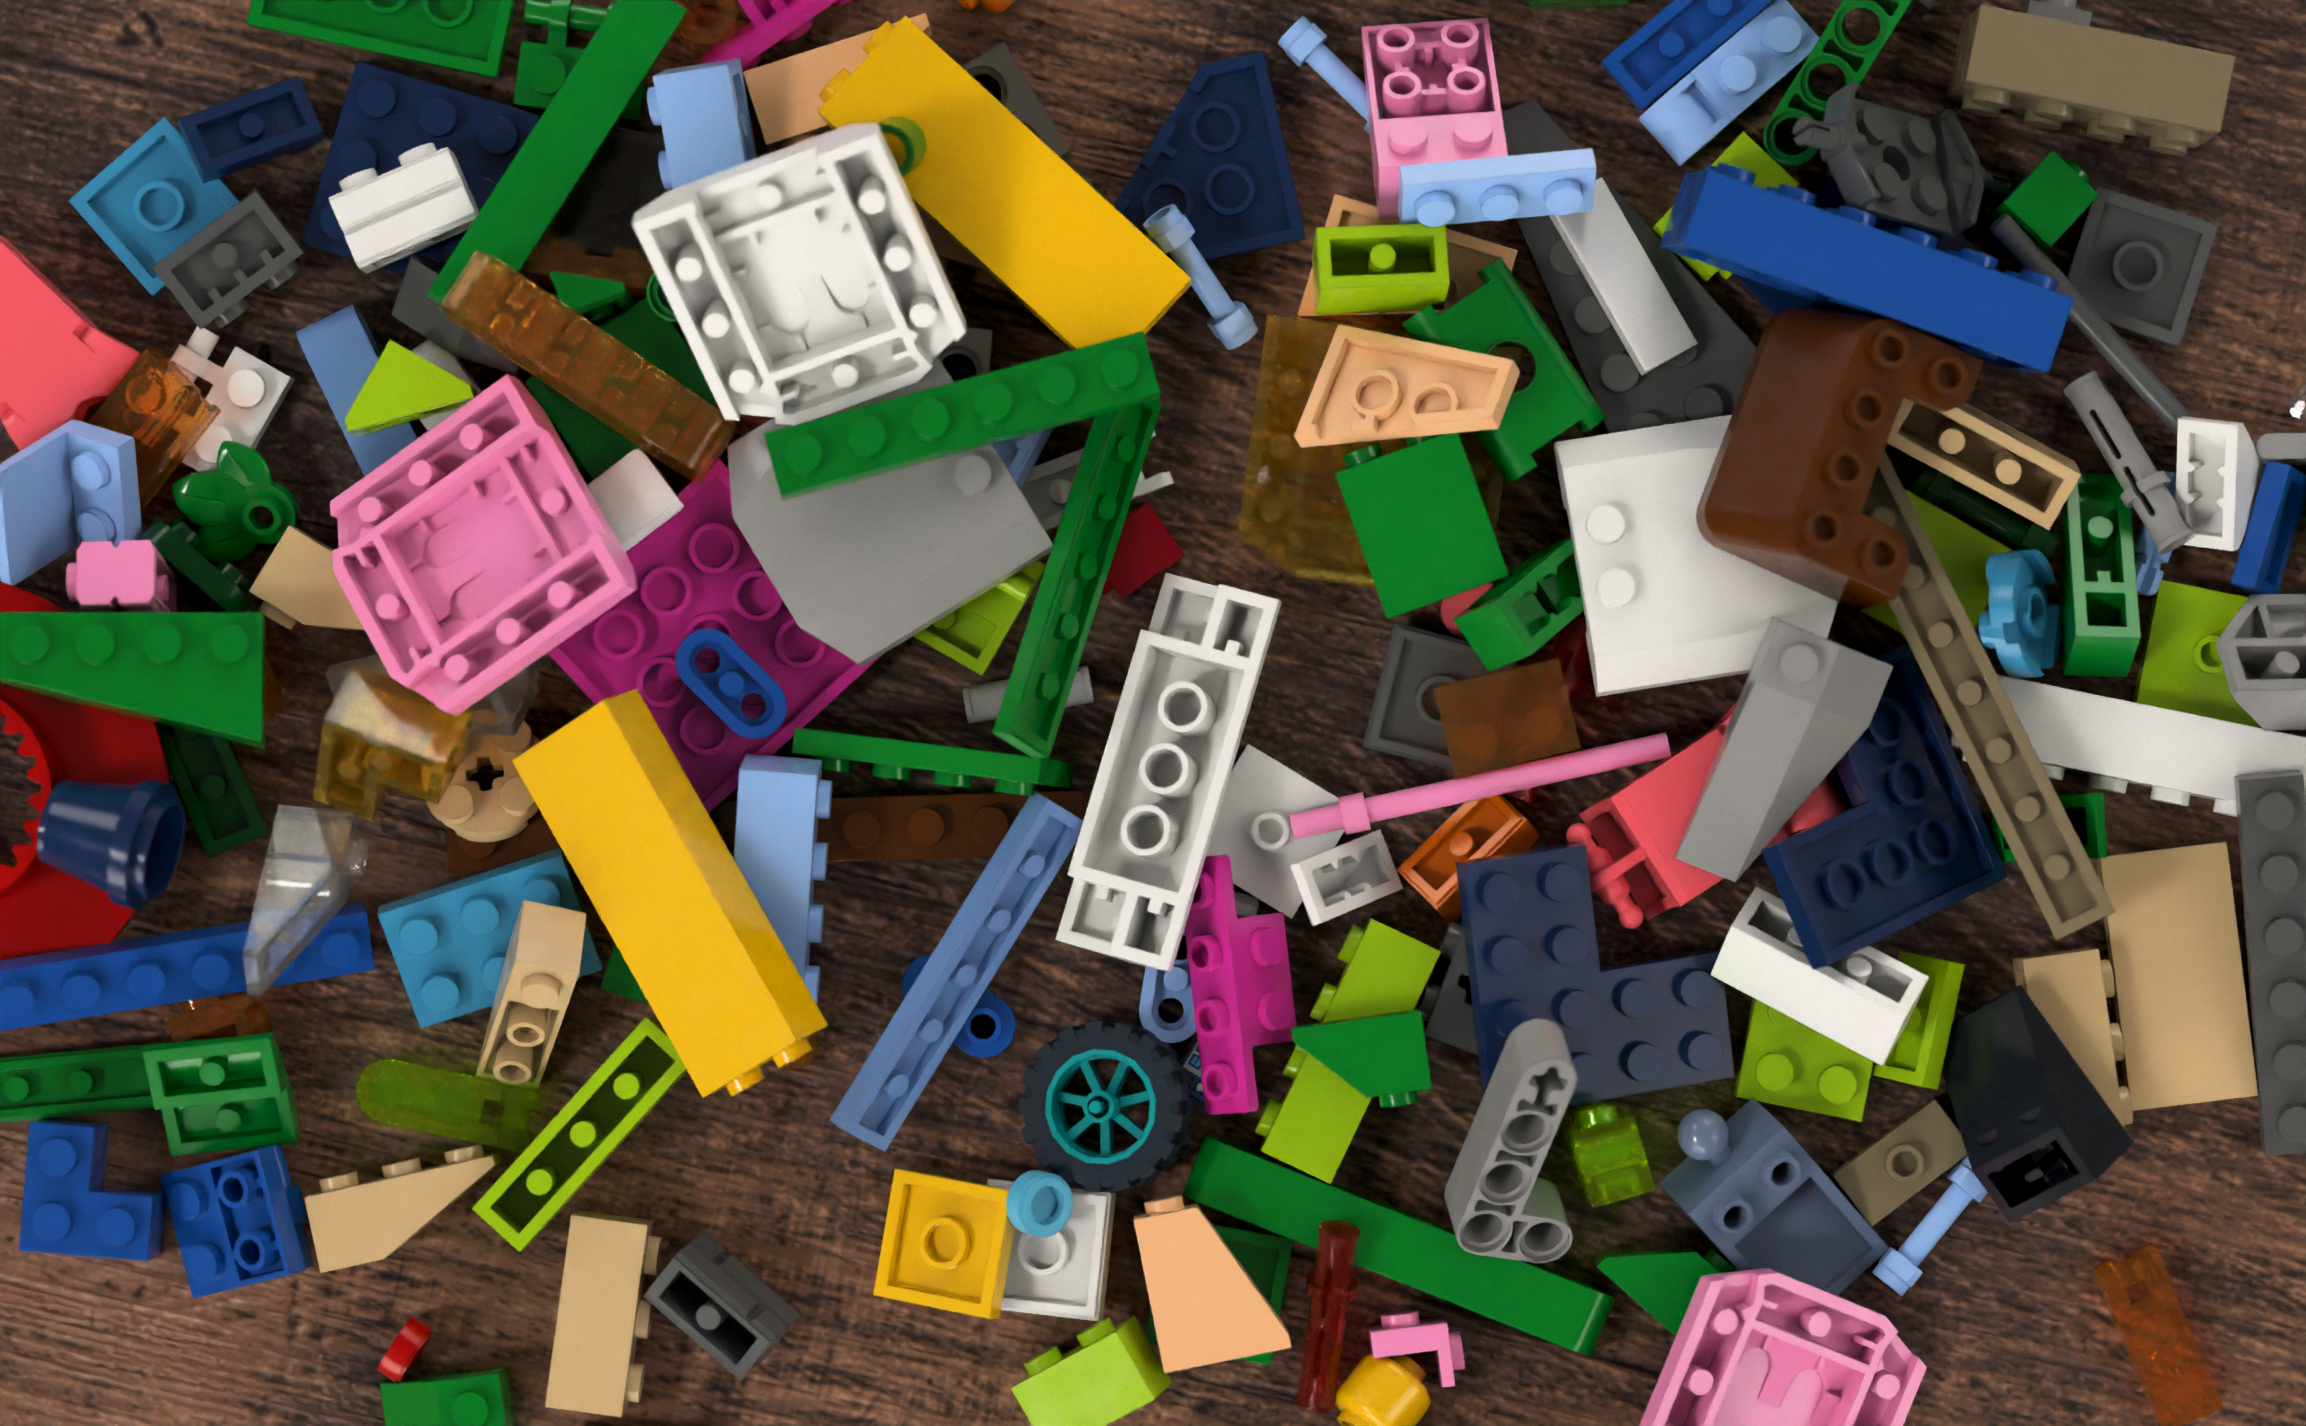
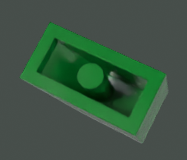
(1373, 1054)
(1661, 1278)
(450, 1399)

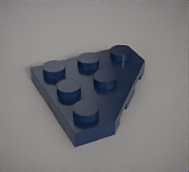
(1221, 164)

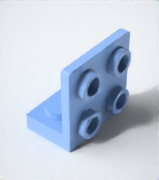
(66, 492)

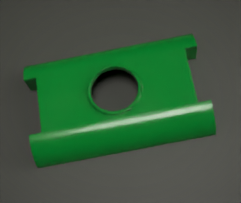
(1555, 395)

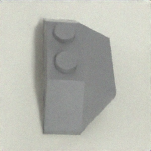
(2267, 659)

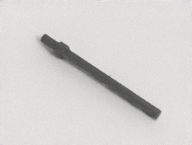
(2092, 324)

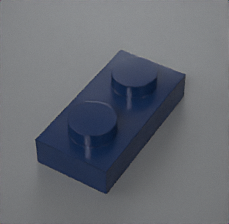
(250, 129)

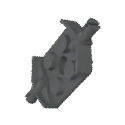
(1902, 163)

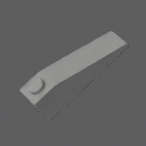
(1785, 735)

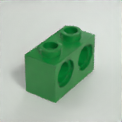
(1524, 607)

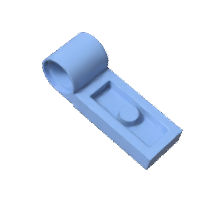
(1729, 81)

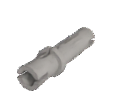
(2131, 465)

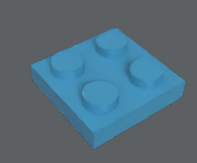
(151, 202)

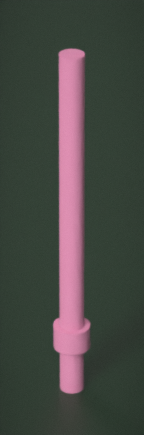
(1356, 813)

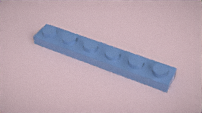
(958, 972)

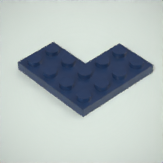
(1903, 845)
(1538, 959)

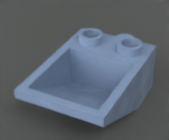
(1768, 1200)

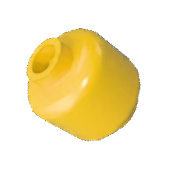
(1383, 1393)

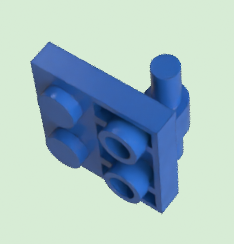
(238, 1220)

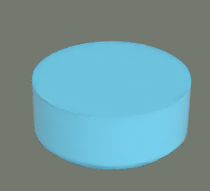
(1039, 1203)

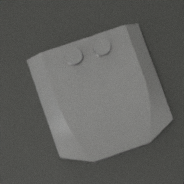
(887, 550)

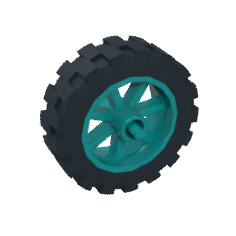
(1046, 1097)

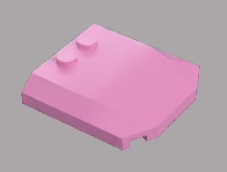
(476, 550)
(1782, 1355)

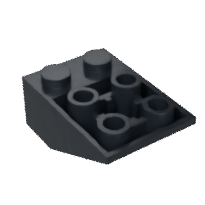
(2026, 1107)

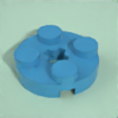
(2019, 618)

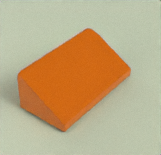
(1472, 832)

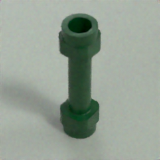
(1940, 488)

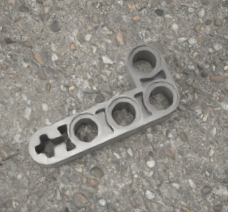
(1494, 1186)

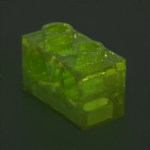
(1607, 1154)

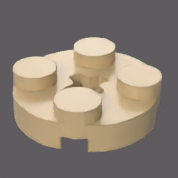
(495, 812)

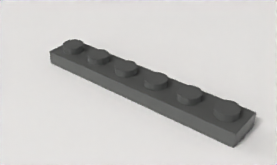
(2274, 902)

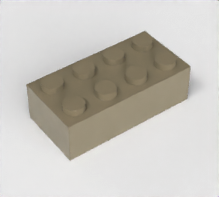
(2089, 79)

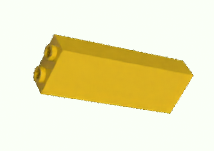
(1007, 193)
(671, 895)

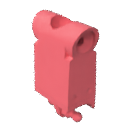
(50, 353)
(1645, 822)

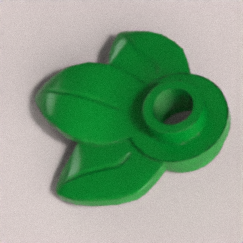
(226, 502)

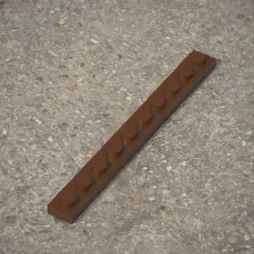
(854, 832)

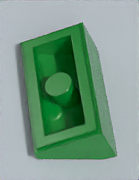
(592, 297)

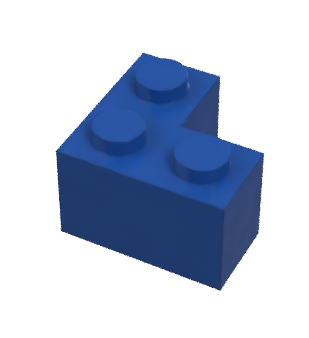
(71, 1208)

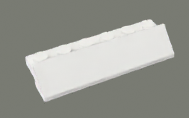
(1166, 771)

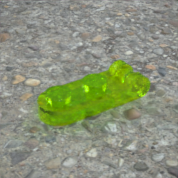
(445, 1102)

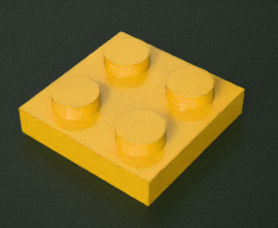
(945, 1244)

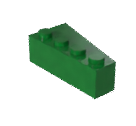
(153, 666)

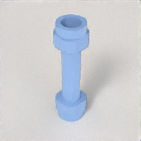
(1305, 44)
(1230, 319)
(1899, 1267)

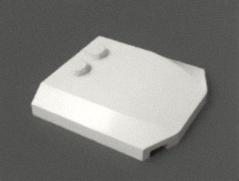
(803, 277)
(1651, 586)

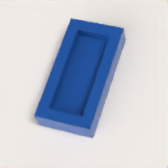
(2271, 529)

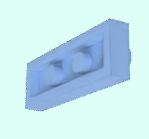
(1497, 188)

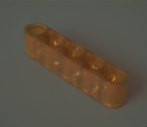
(588, 366)

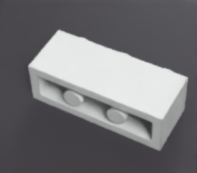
(1853, 1001)

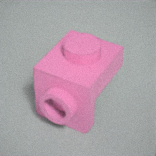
(1406, 1334)

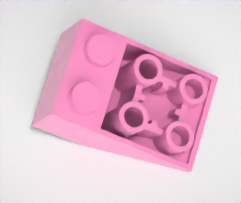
(1434, 95)

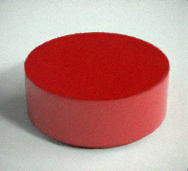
(405, 1350)

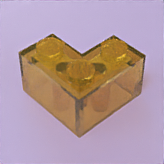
(384, 739)

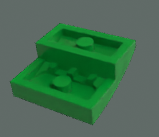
(222, 1094)

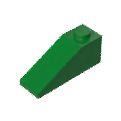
(2098, 580)

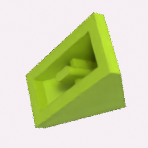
(403, 391)

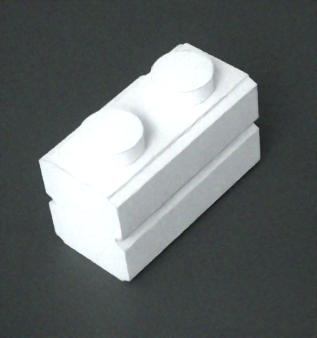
(404, 208)

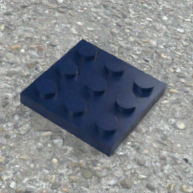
(395, 113)

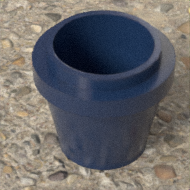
(114, 837)

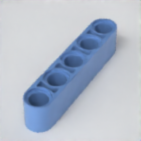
(342, 358)

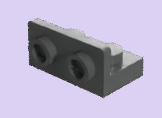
(229, 261)

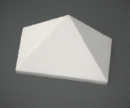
(2216, 480)
(1346, 877)

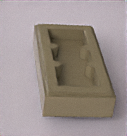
(1901, 1162)

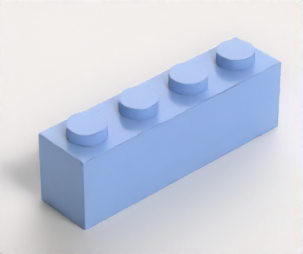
(701, 120)
(780, 849)

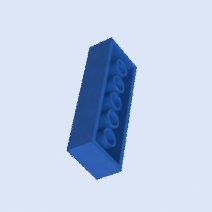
(1867, 271)

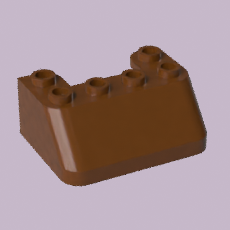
(1811, 442)

